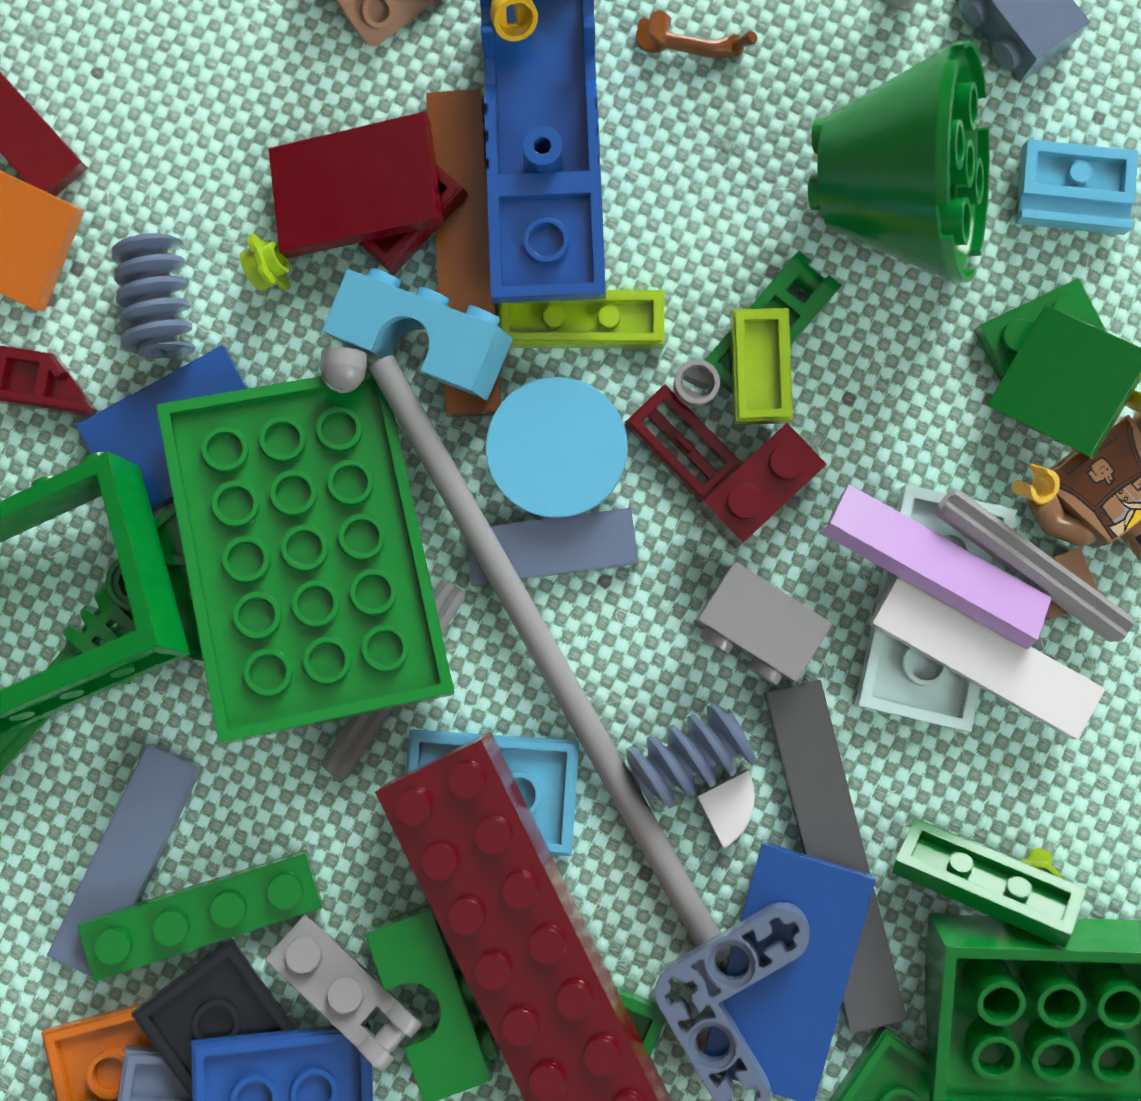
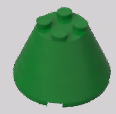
(910, 165)

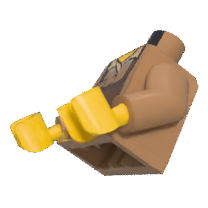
(1094, 498)

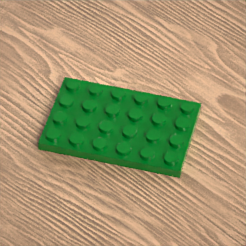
(302, 556)

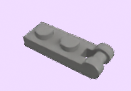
(342, 990)

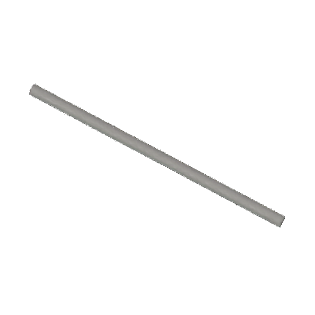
(546, 653)

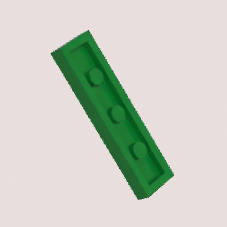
(199, 915)

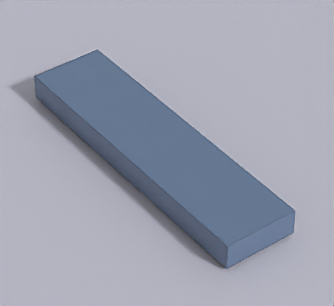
(129, 846)

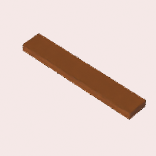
(464, 236)

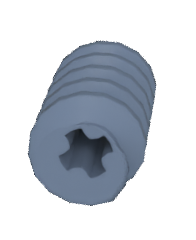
(148, 296)
(690, 756)

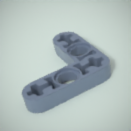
(715, 987)

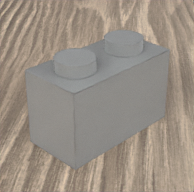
(762, 625)

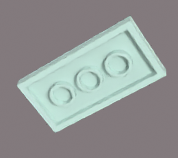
(902, 679)

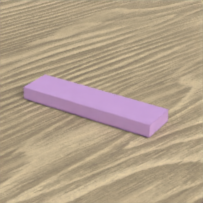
(938, 566)

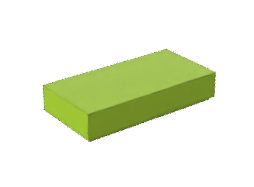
(761, 366)

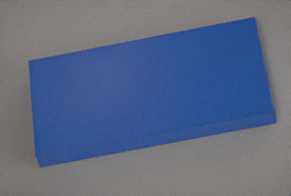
(796, 1008)

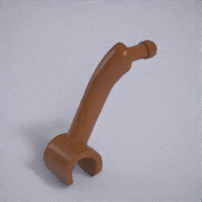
(654, 37)

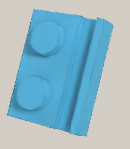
(1076, 187)

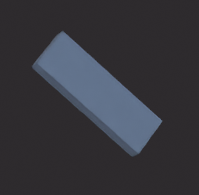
(564, 545)

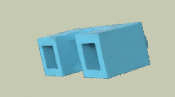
(377, 314)

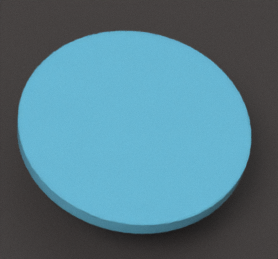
(556, 447)

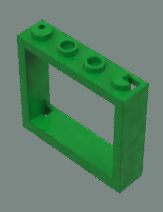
(158, 625)

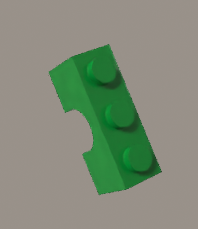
(457, 1048)

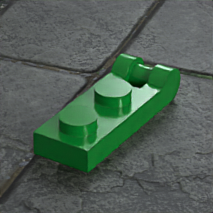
(777, 296)

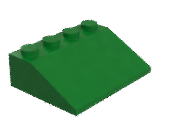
(1030, 1016)

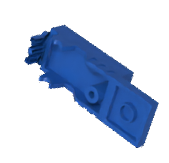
(544, 157)

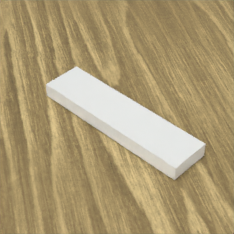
(988, 659)

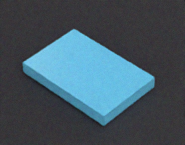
(540, 766)

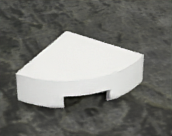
(729, 806)

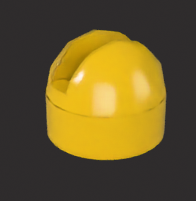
(525, 17)

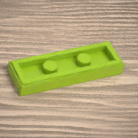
(619, 322)

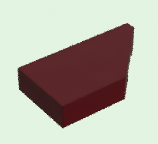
(40, 383)

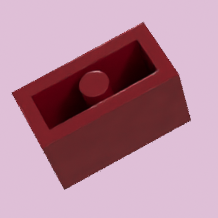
(761, 485)

